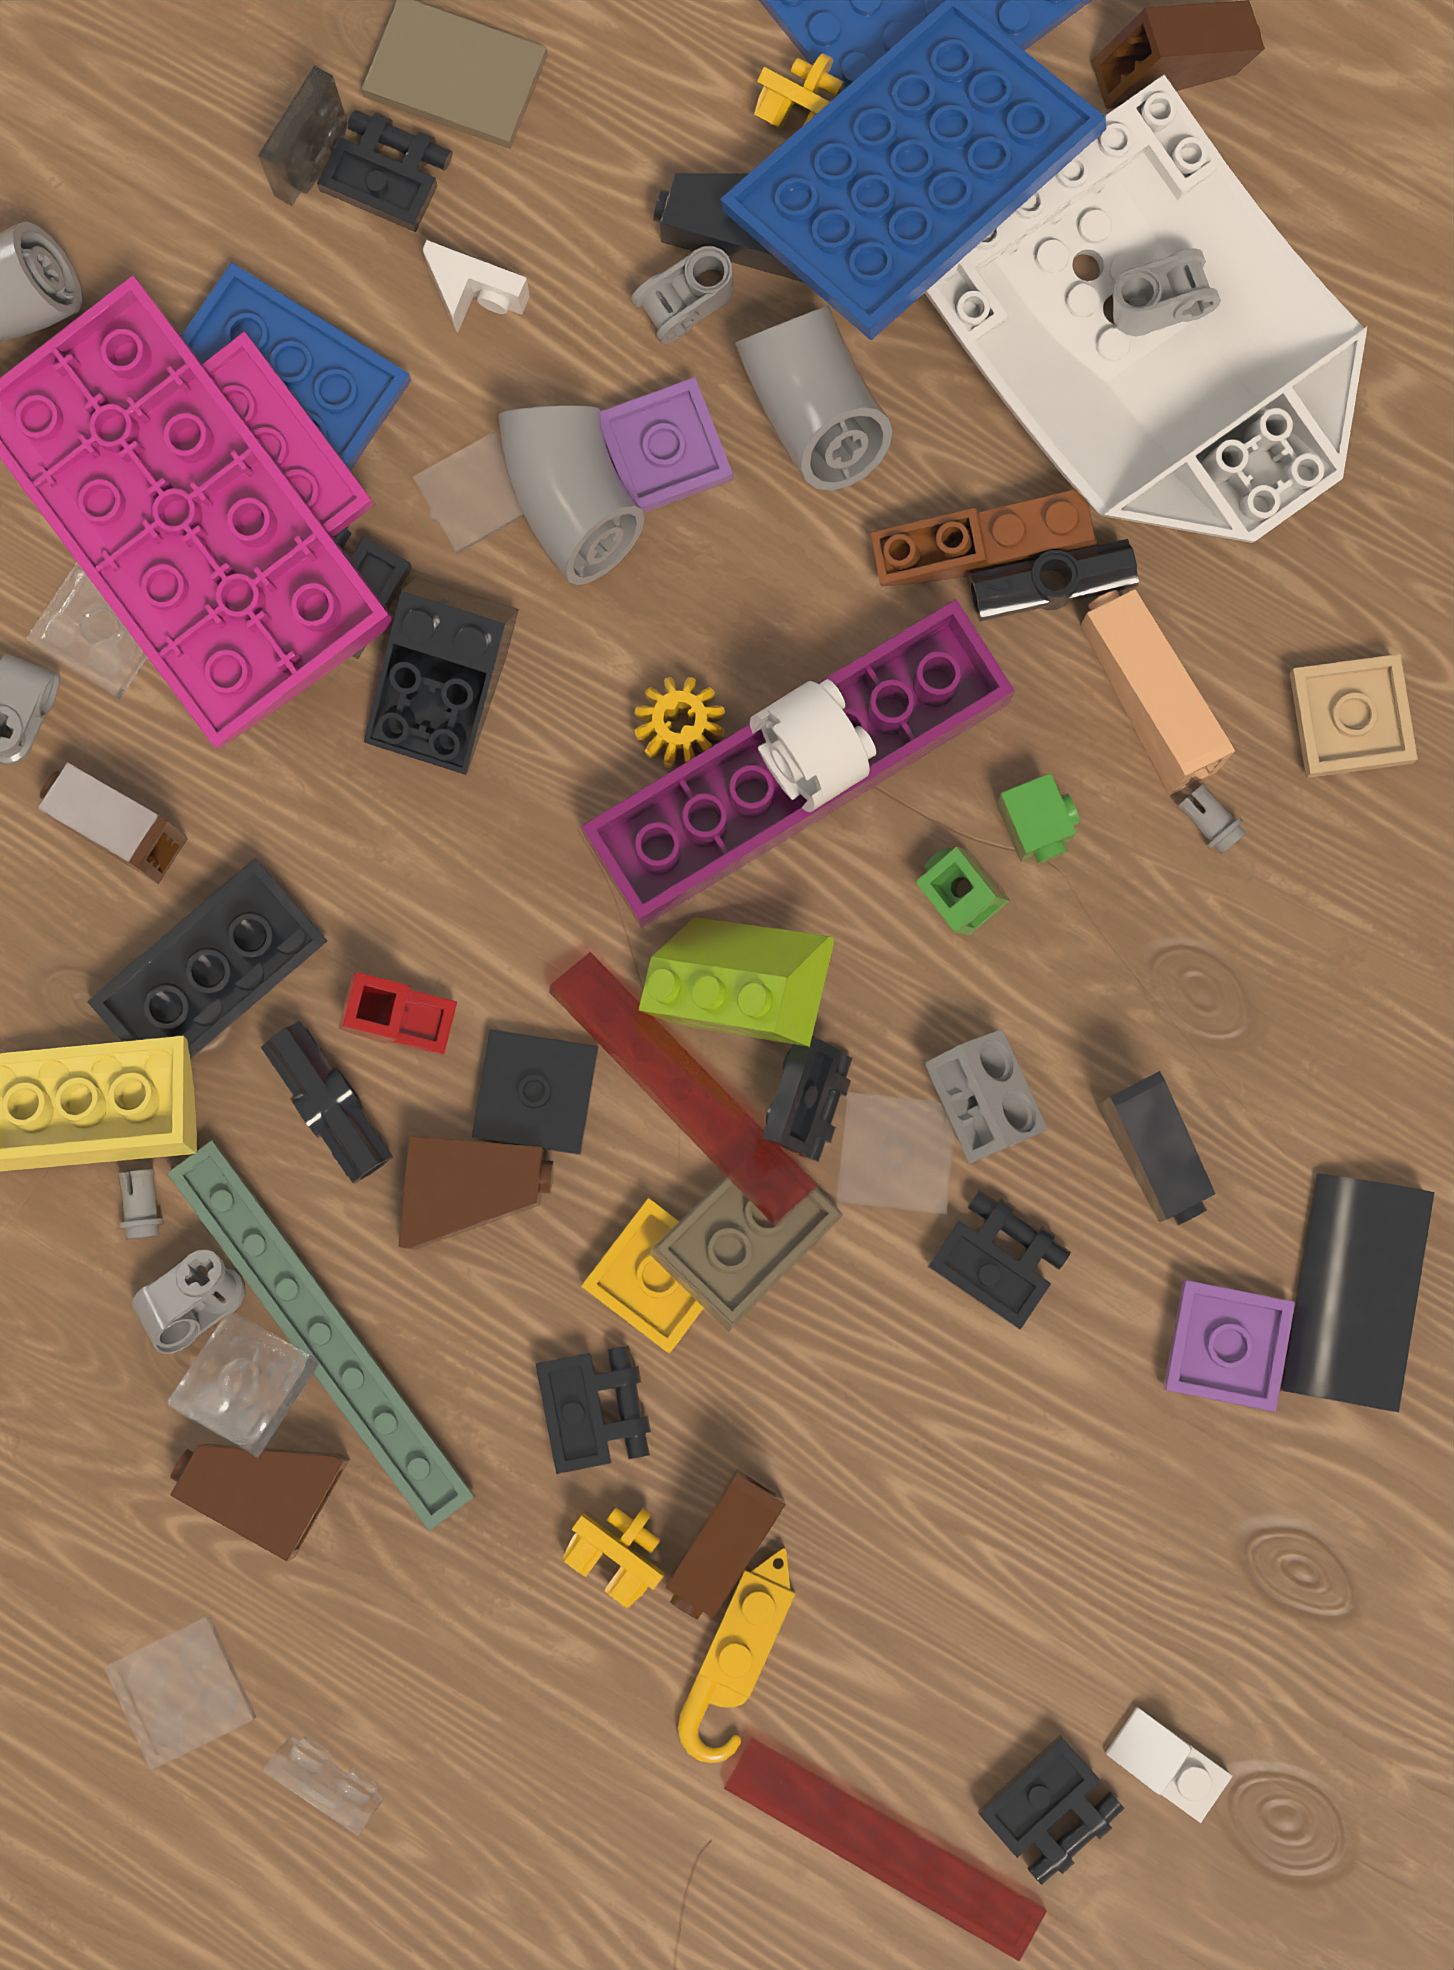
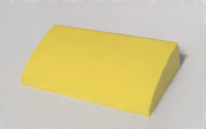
(96, 1103)

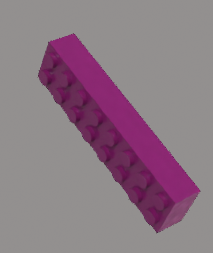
(732, 810)

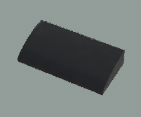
(211, 964)
(1357, 1292)

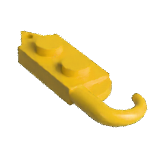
(737, 1653)

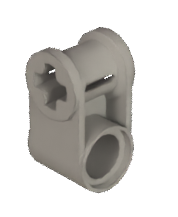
(1167, 289)
(683, 295)
(25, 700)
(184, 1302)

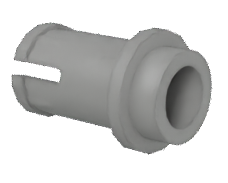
(1215, 823)
(139, 1204)

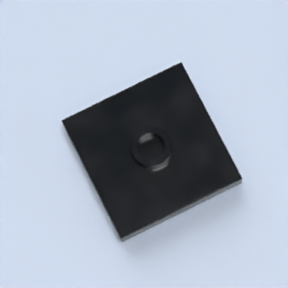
(535, 1092)

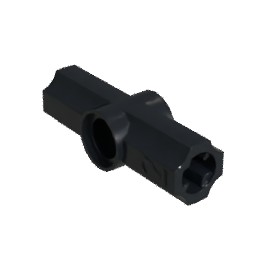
(1086, 571)
(326, 1102)

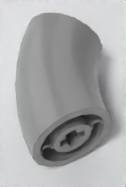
(35, 282)
(817, 400)
(570, 489)

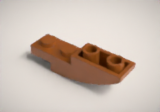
(981, 541)

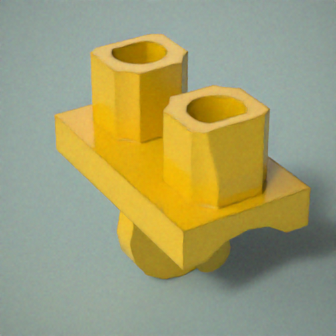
(781, 94)
(635, 1571)

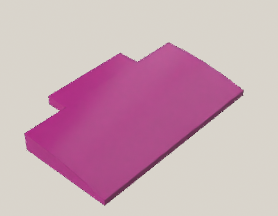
(193, 506)

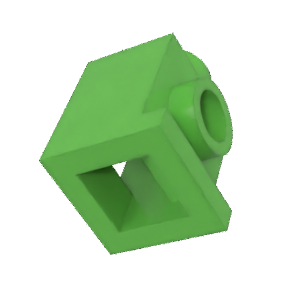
(940, 884)

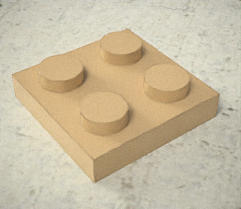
(1353, 715)

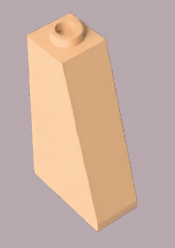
(1155, 691)

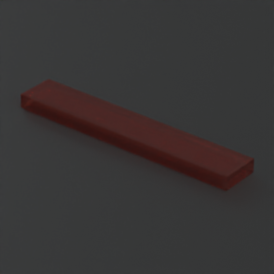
(682, 1089)
(885, 1849)

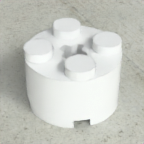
(813, 744)

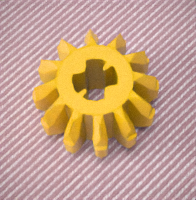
(668, 708)

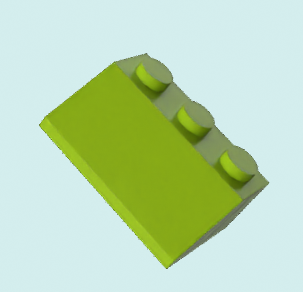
(739, 980)

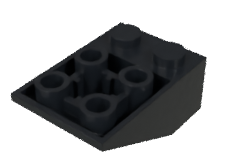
(439, 674)

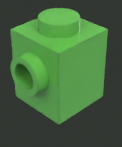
(1039, 819)

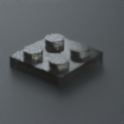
(303, 137)

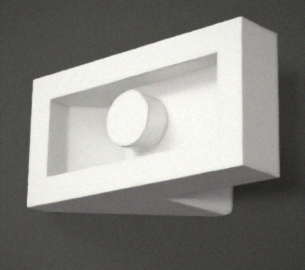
(465, 277)
(1168, 1764)

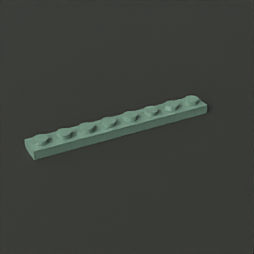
(319, 1328)

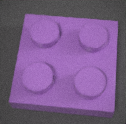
(665, 446)
(1229, 1345)

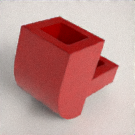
(396, 1014)

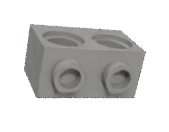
(985, 1095)

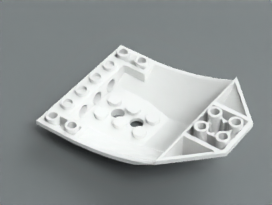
(1198, 422)

